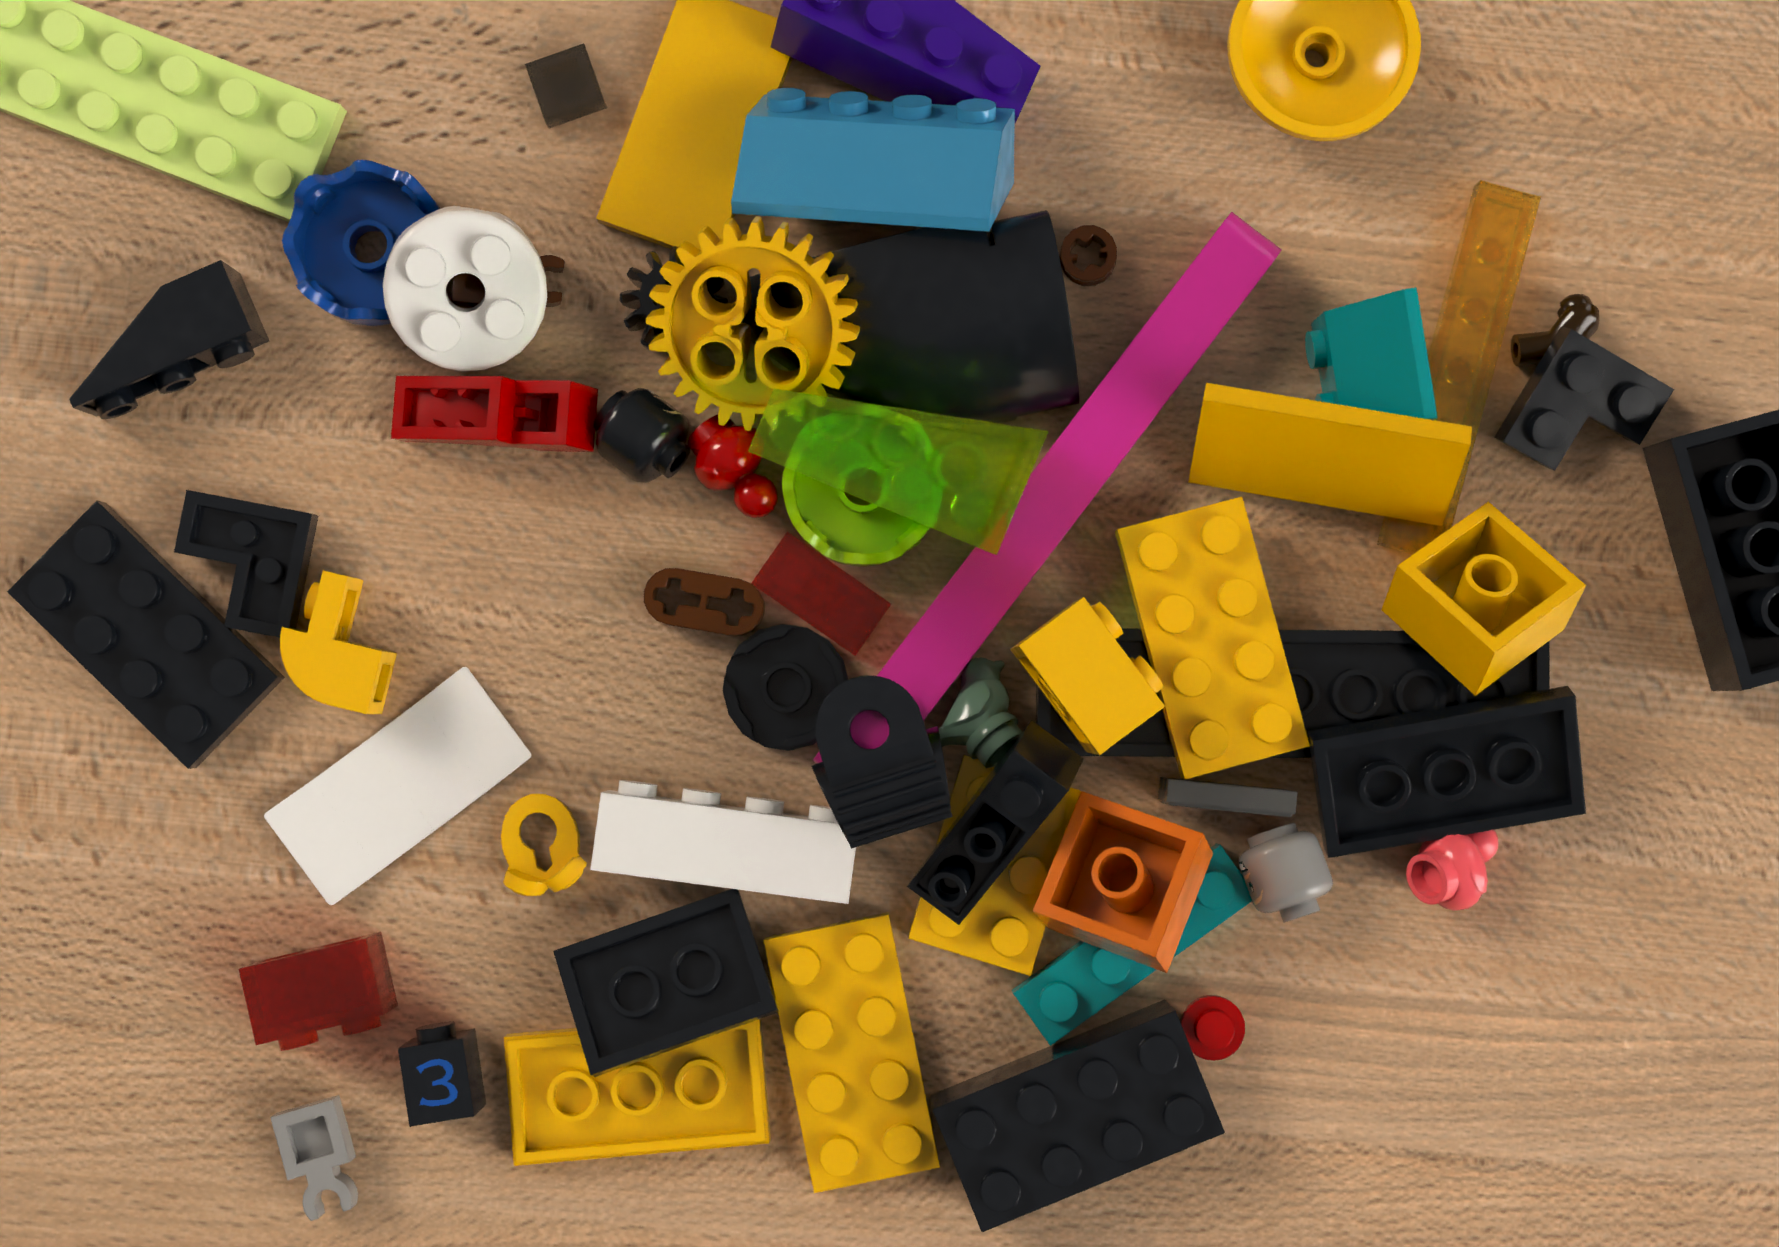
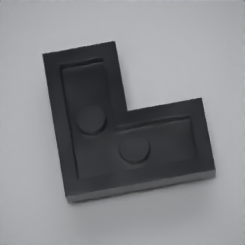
(1576, 384)
(269, 553)

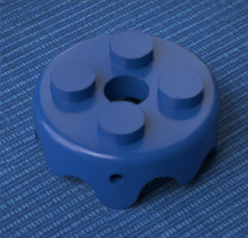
(331, 218)

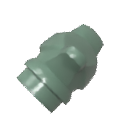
(981, 714)

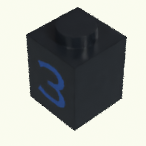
(441, 1074)

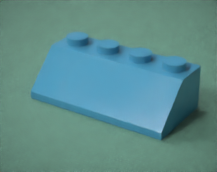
(876, 160)

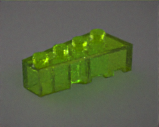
(916, 463)

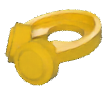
(523, 872)

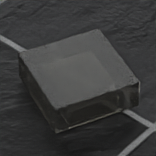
(566, 86)

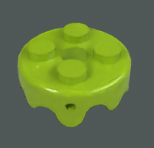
(843, 529)

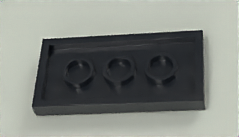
(145, 634)
(1448, 771)

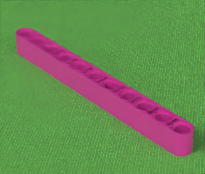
(1075, 469)

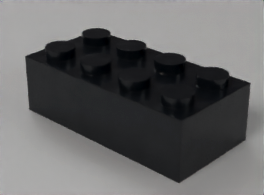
(1723, 532)
(1076, 1114)

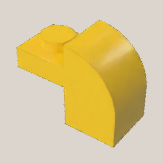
(324, 659)

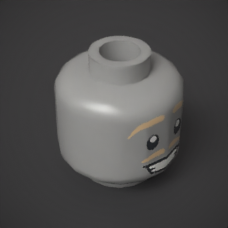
(1285, 872)

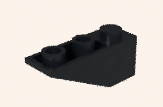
(178, 333)
(997, 822)

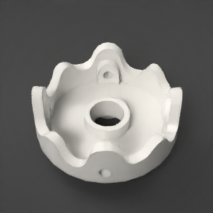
(473, 243)

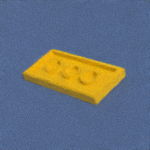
(691, 123)
(1328, 454)
(671, 1102)

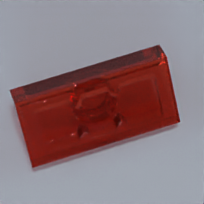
(821, 593)

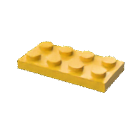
(1212, 638)
(851, 1052)

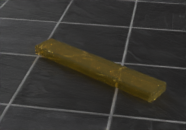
(1472, 328)

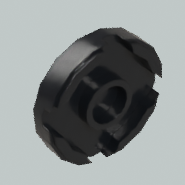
(780, 683)

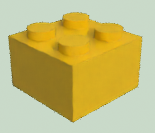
(1482, 597)
(1090, 675)

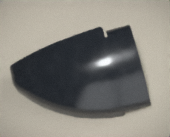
(953, 321)

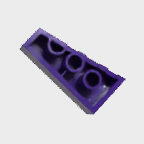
(906, 49)

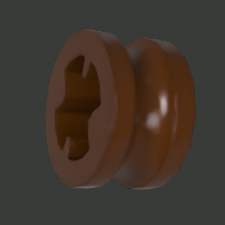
(1083, 237)

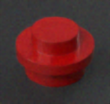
(1213, 1027)

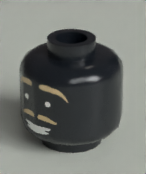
(642, 435)

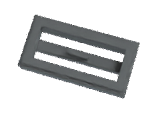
(1227, 797)

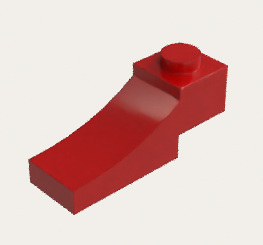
(495, 412)

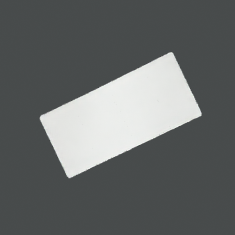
(398, 786)

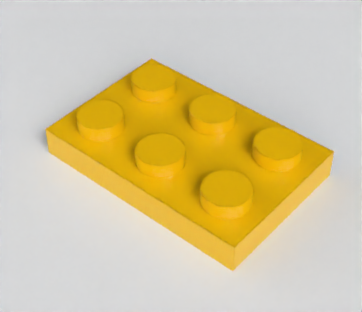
(1002, 923)

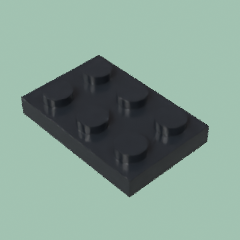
(665, 982)

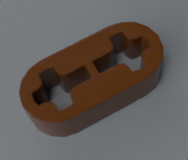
(707, 587)

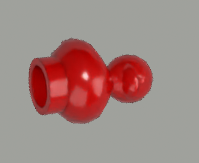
(727, 465)

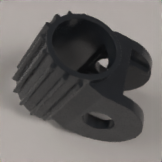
(884, 787)

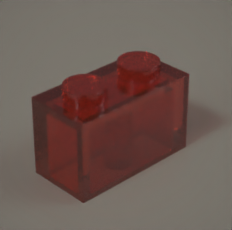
(318, 990)

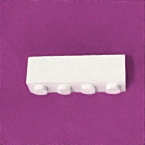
(722, 844)

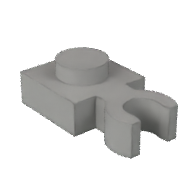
(314, 1144)

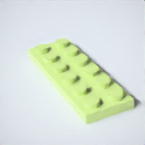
(162, 103)

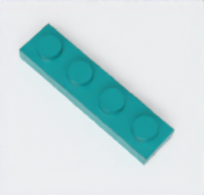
(1091, 978)

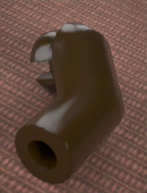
(1575, 313)

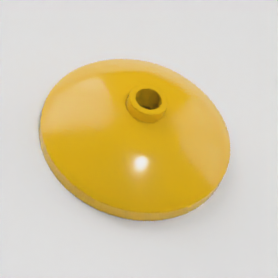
(1367, 71)

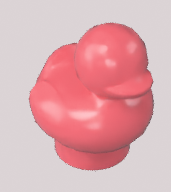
(1452, 869)

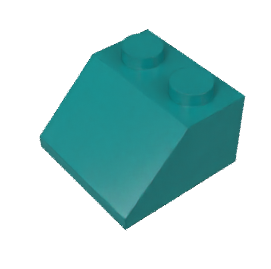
(1374, 356)

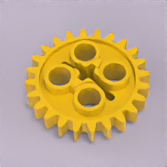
(696, 318)

